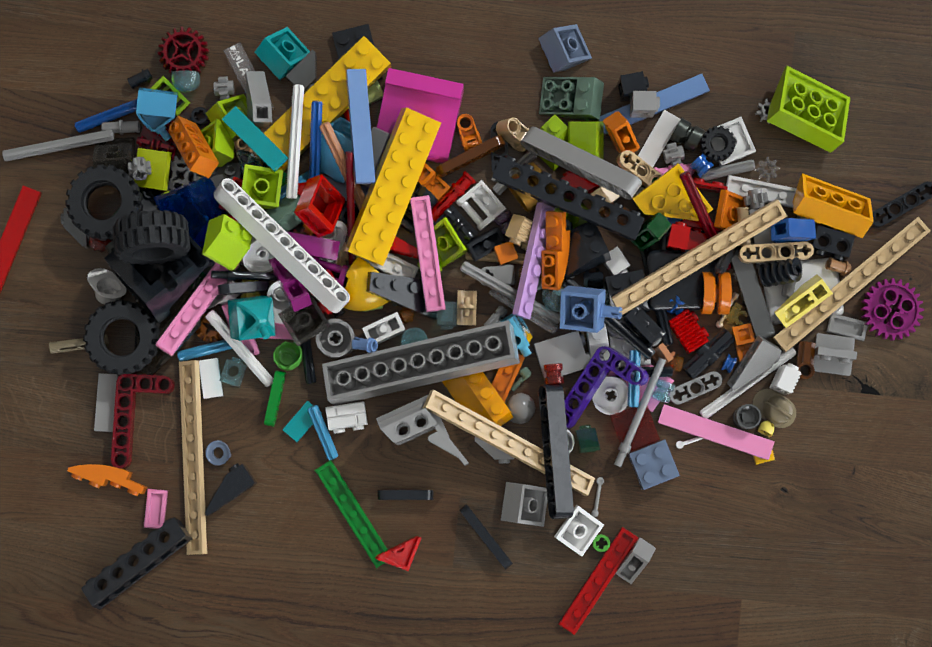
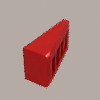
(403, 248)

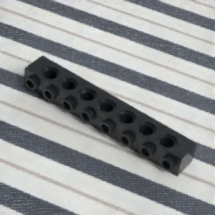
(538, 192)

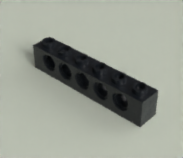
(131, 574)

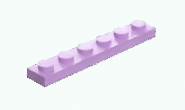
(532, 263)

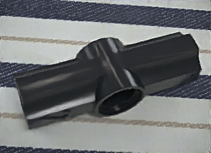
(708, 353)

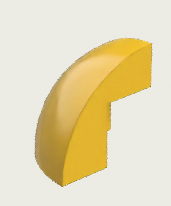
(357, 285)

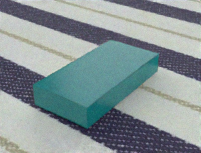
(299, 423)

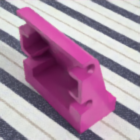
(427, 96)

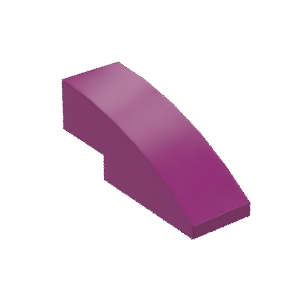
(317, 247)
(294, 290)

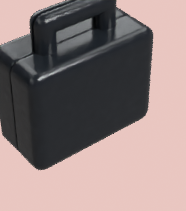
(689, 289)

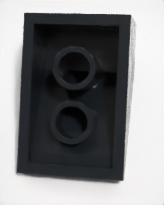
(585, 250)

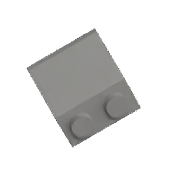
(524, 504)

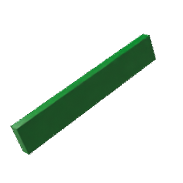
(352, 511)

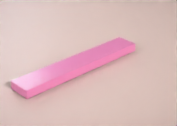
(427, 253)
(191, 312)
(716, 432)

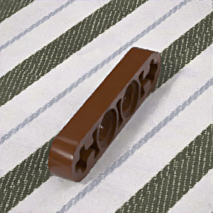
(470, 156)

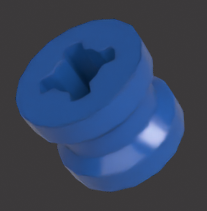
(701, 165)

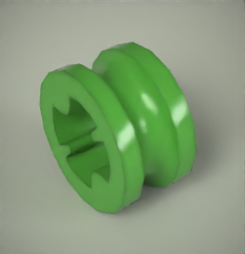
(605, 547)

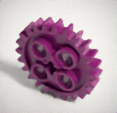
(906, 319)

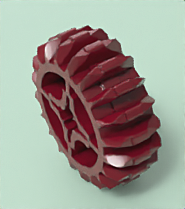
(189, 47)

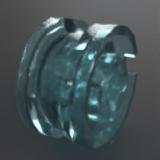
(413, 335)

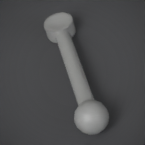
(600, 481)

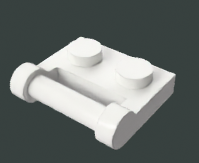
(485, 200)

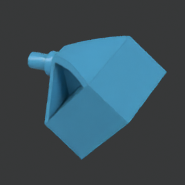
(156, 109)

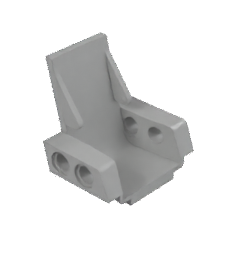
(408, 417)

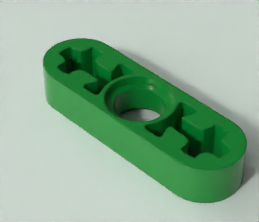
(275, 397)

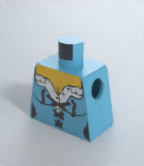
(522, 331)

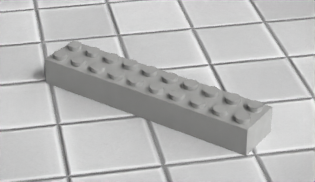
(421, 363)

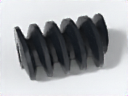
(780, 272)

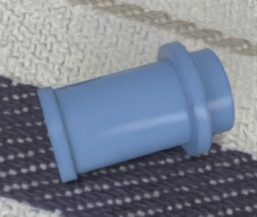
(369, 345)

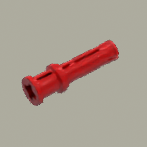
(457, 189)

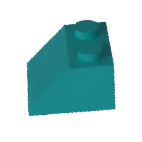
(281, 52)

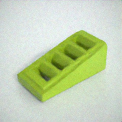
(180, 96)

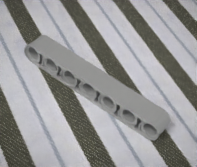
(581, 163)

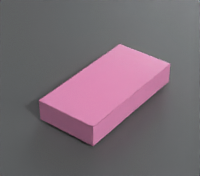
(155, 508)

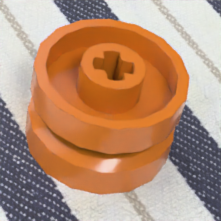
(719, 293)

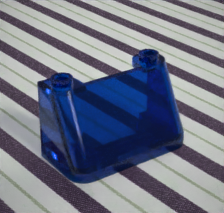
(195, 203)

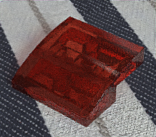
(645, 433)

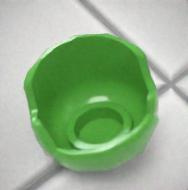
(287, 356)

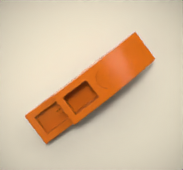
(557, 250)
(101, 474)

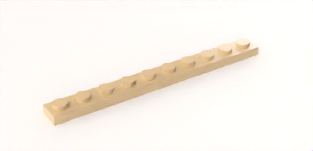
(699, 256)
(853, 283)
(499, 437)
(193, 456)

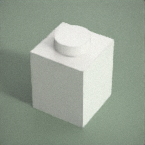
(618, 262)

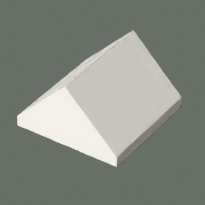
(579, 531)

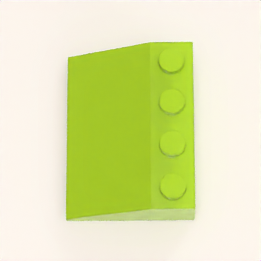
(809, 110)

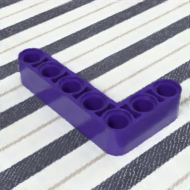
(595, 382)

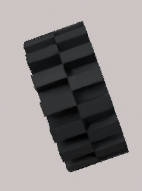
(725, 135)

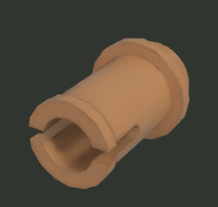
(838, 266)

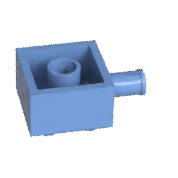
(593, 311)

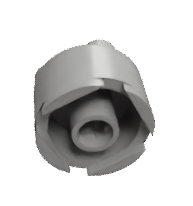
(344, 345)

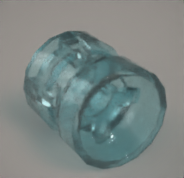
(662, 392)

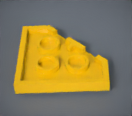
(668, 197)

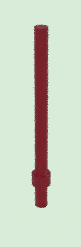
(350, 198)

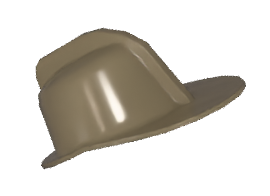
(775, 408)

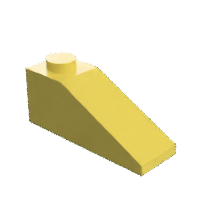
(803, 300)

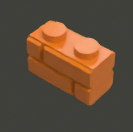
(621, 133)

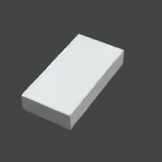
(210, 378)

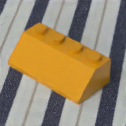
(832, 206)
(479, 396)

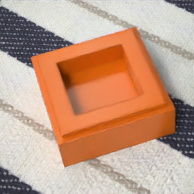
(505, 253)

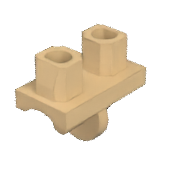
(466, 307)

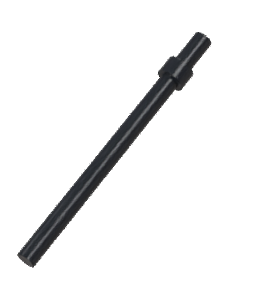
(232, 275)

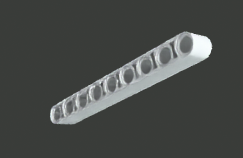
(281, 245)

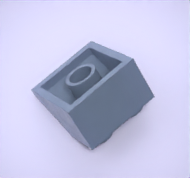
(564, 47)

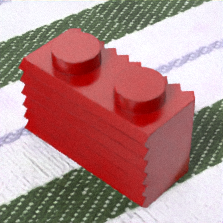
(688, 330)

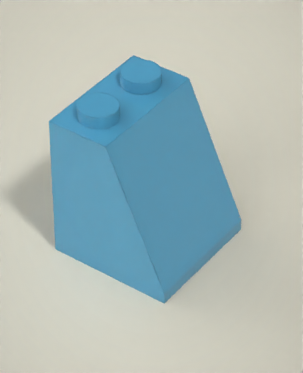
(328, 164)

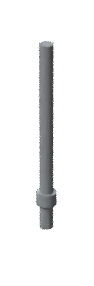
(625, 446)

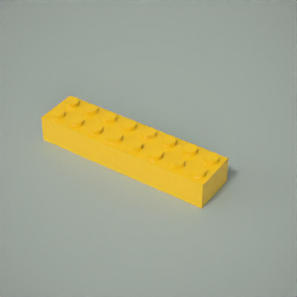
(332, 92)
(393, 186)

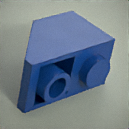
(793, 230)

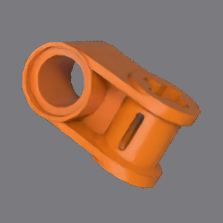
(468, 134)

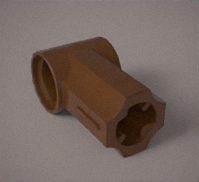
(805, 357)

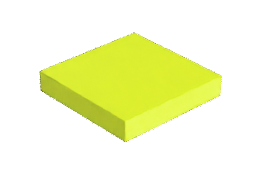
(160, 169)

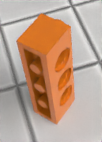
(193, 146)

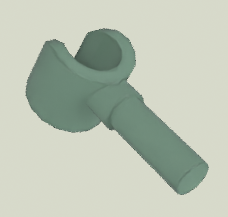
(525, 374)

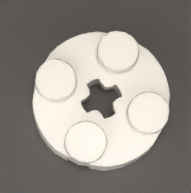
(614, 405)

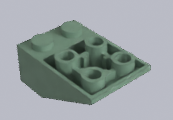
(572, 97)

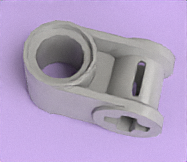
(503, 273)

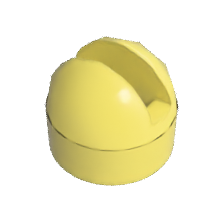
(766, 428)

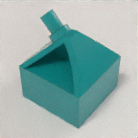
(251, 318)

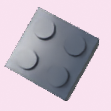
(653, 465)

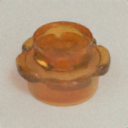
(406, 315)
(677, 363)

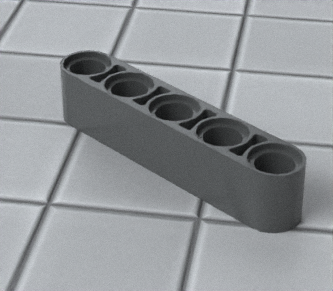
(752, 296)

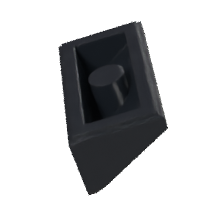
(484, 243)

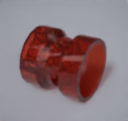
(553, 373)

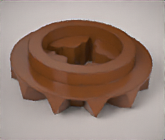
(212, 336)

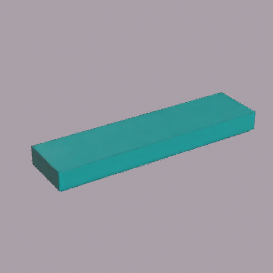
(255, 139)

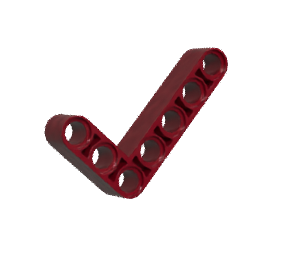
(129, 411)

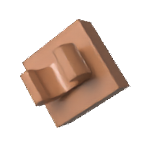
(662, 352)

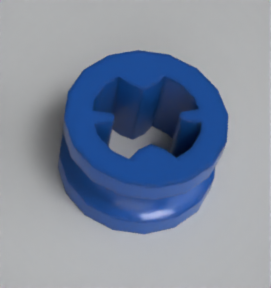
(728, 363)

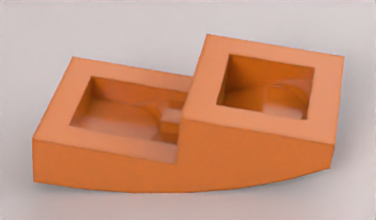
(433, 182)
(743, 338)

